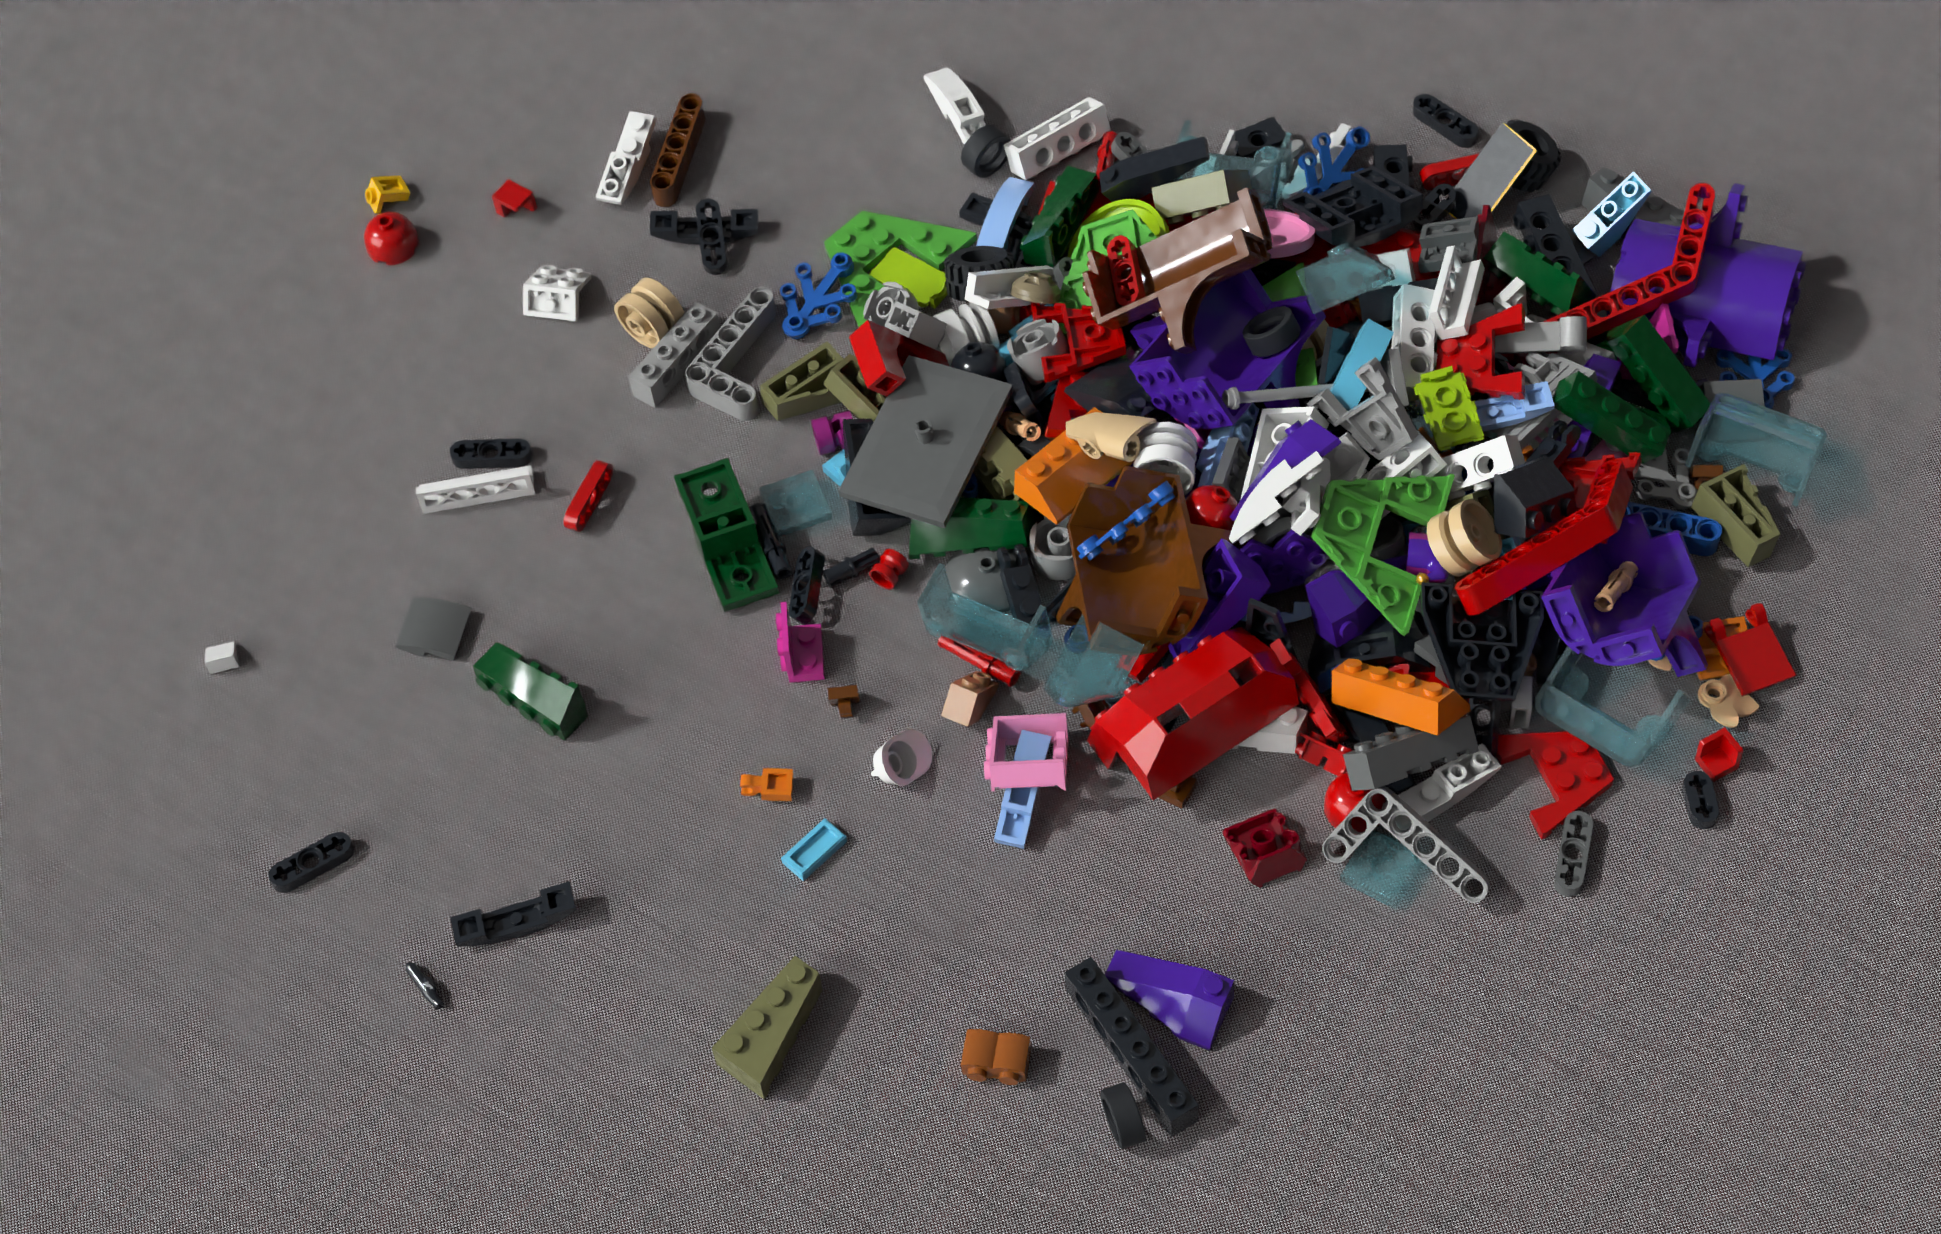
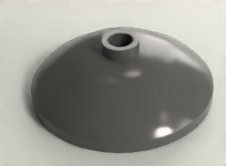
(977, 582)

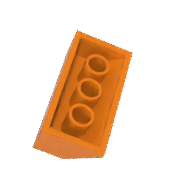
(1058, 473)
(1396, 697)

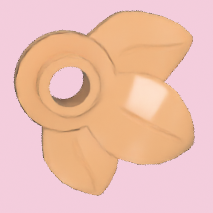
(1729, 701)

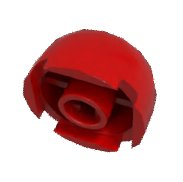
(390, 238)
(1211, 507)
(1341, 800)

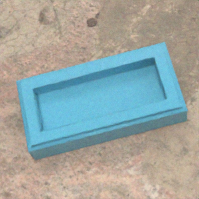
(814, 849)

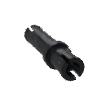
(773, 548)

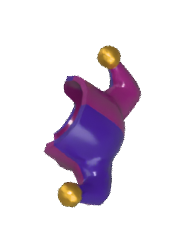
(1422, 560)

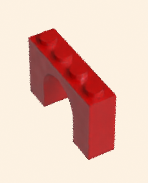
(883, 354)

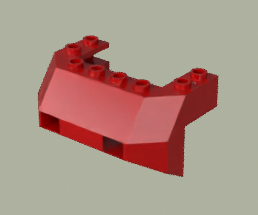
(1217, 706)

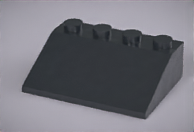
(1115, 389)

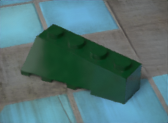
(1060, 217)
(1543, 279)
(1658, 372)
(1611, 417)
(973, 526)
(528, 687)

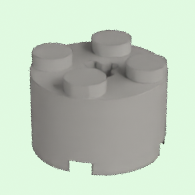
(1033, 342)
(1052, 550)

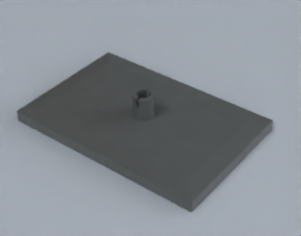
(926, 441)

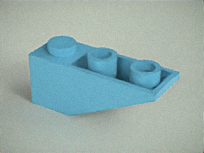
(1613, 215)

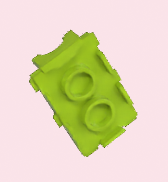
(914, 274)
(1448, 408)

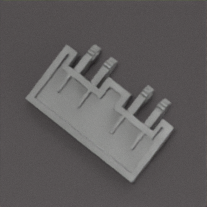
(1546, 369)

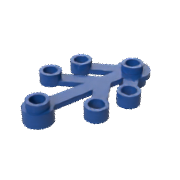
(1331, 171)
(817, 298)
(1755, 371)
(1092, 546)

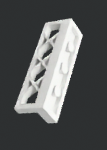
(993, 287)
(1455, 295)
(476, 489)

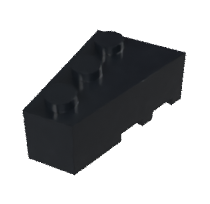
(1378, 303)

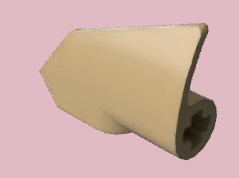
(1108, 434)

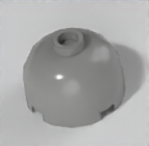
(881, 302)

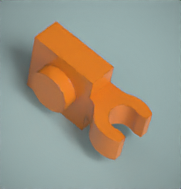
(774, 784)

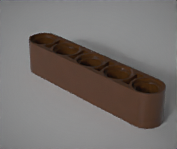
(678, 150)

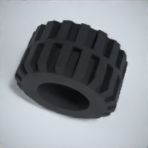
(1544, 160)
(973, 260)

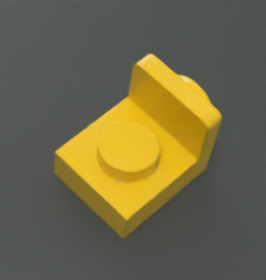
(386, 189)

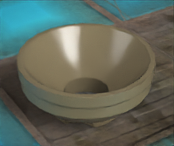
(1036, 288)

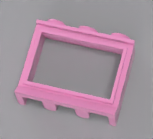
(1026, 773)

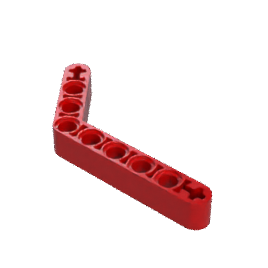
(1664, 278)
(1554, 546)

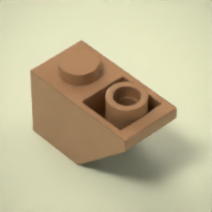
(969, 698)

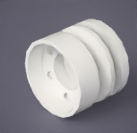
(973, 326)
(1170, 450)

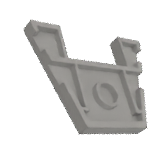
(1378, 422)

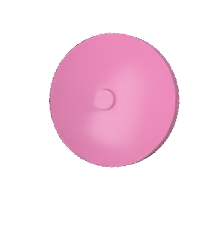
(1288, 233)

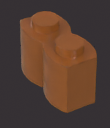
(996, 1056)

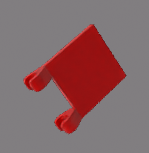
(1751, 655)

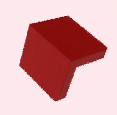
(513, 197)
(1719, 754)

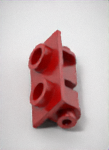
(1316, 748)

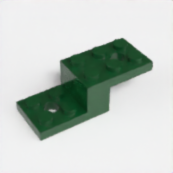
(726, 535)

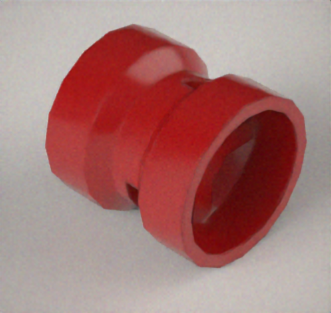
(887, 571)

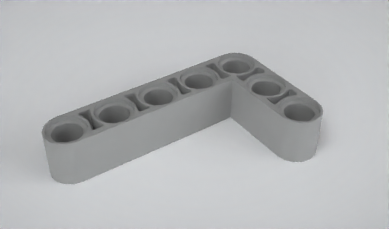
(1541, 337)
(708, 372)
(1409, 839)

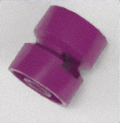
(829, 432)

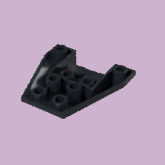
(1375, 646)
(1485, 651)

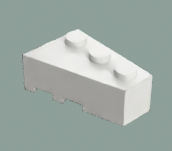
(1281, 734)

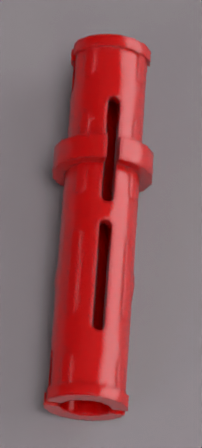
(1105, 155)
(981, 660)

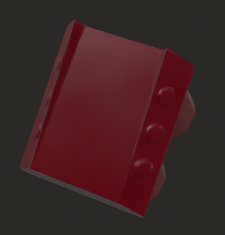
(1265, 847)

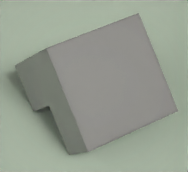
(1521, 708)

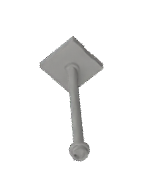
(1390, 362)

